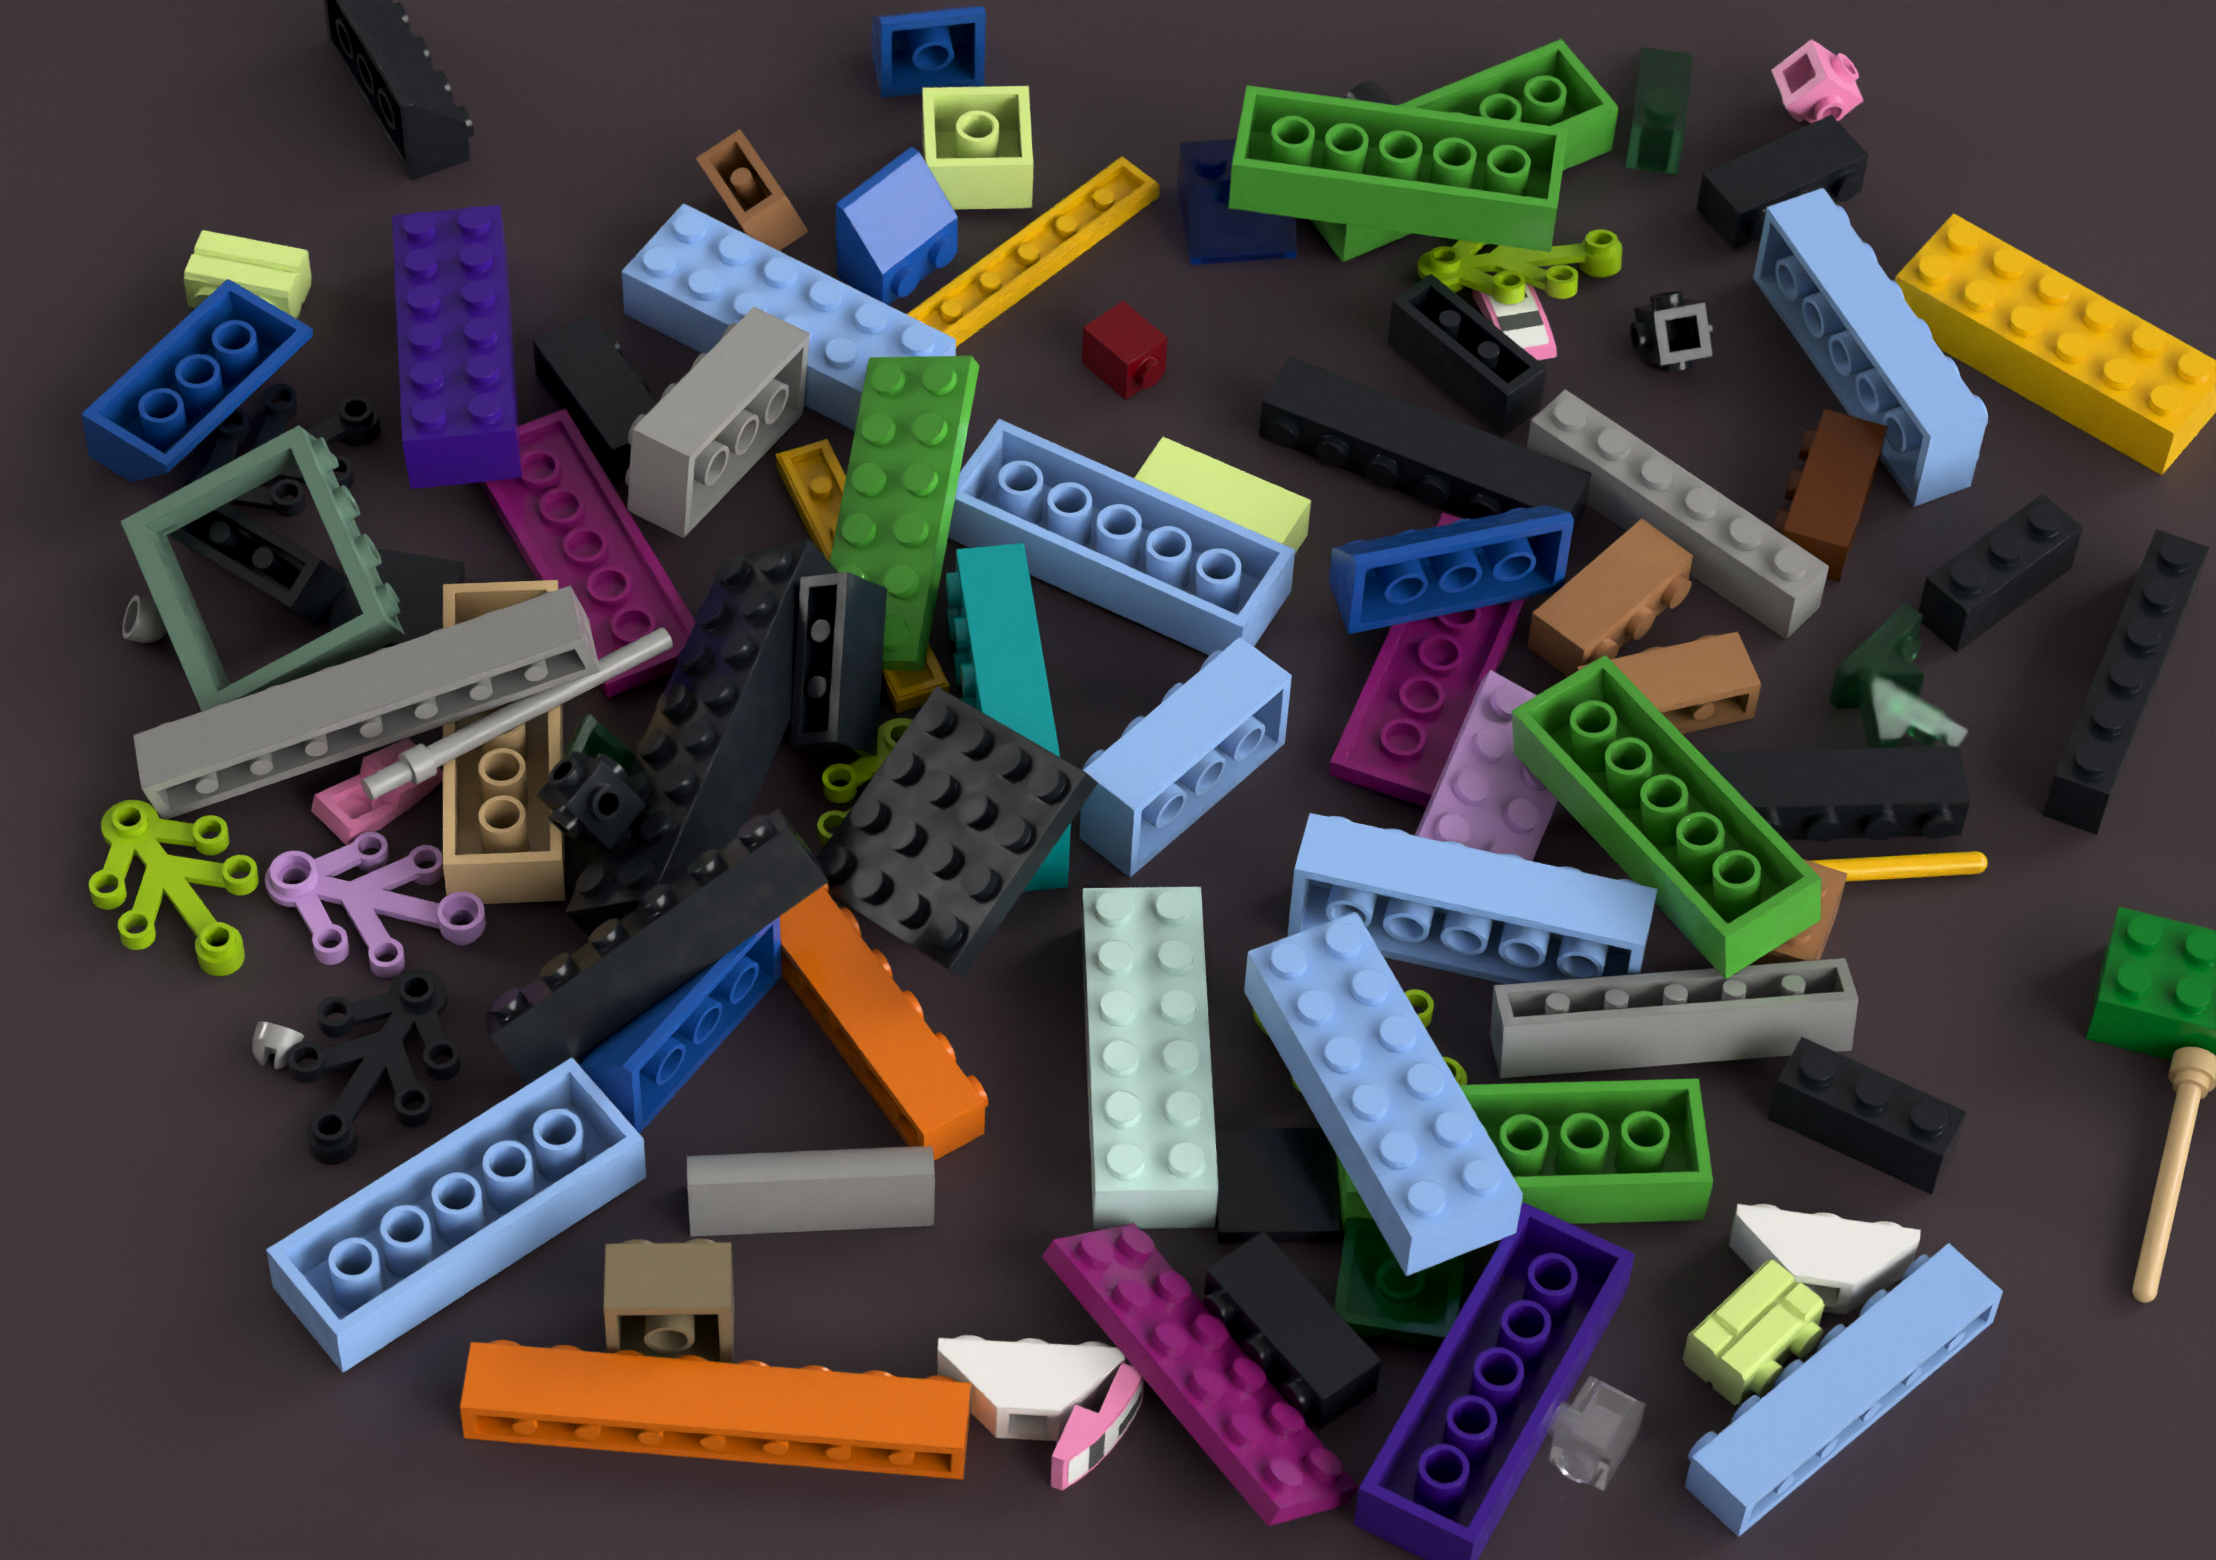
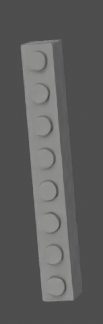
(366, 703)

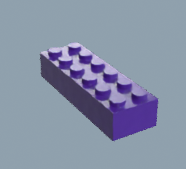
(455, 347)
(1493, 1389)

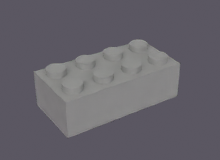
(717, 421)

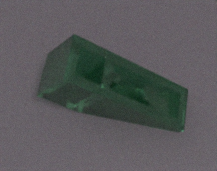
(1659, 110)

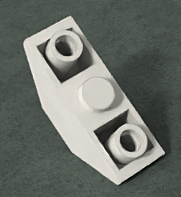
(1828, 1254)
(1027, 1384)

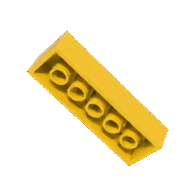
(2060, 344)

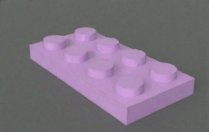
(1485, 790)

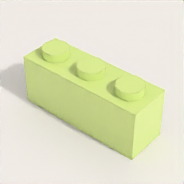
(1227, 492)

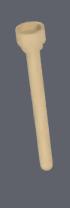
(2192, 1078)

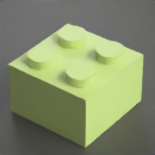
(979, 145)

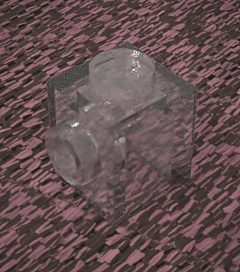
(1594, 1433)

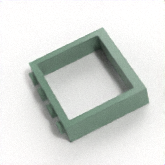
(357, 553)

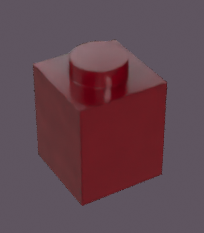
(1124, 350)

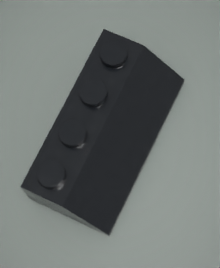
(399, 84)

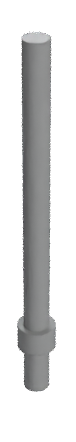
(422, 762)

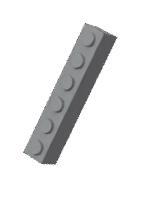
(1729, 545)
(1671, 1017)

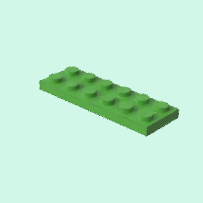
(905, 490)

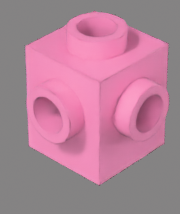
(1817, 83)

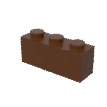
(1832, 487)

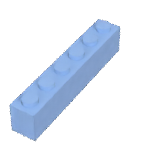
(1841, 1388)

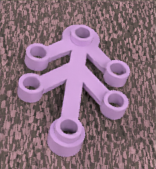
(370, 896)

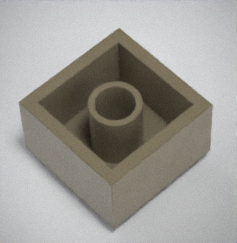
(670, 1299)

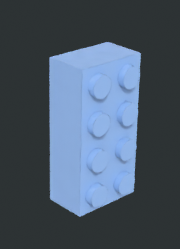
(1185, 755)

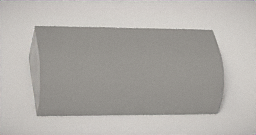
(811, 1190)

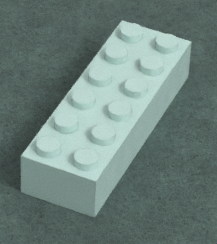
(1148, 1058)

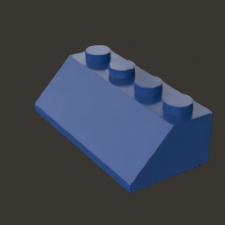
(190, 382)
(1450, 567)
(670, 1041)

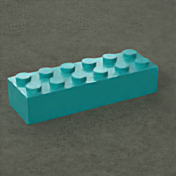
(1003, 660)

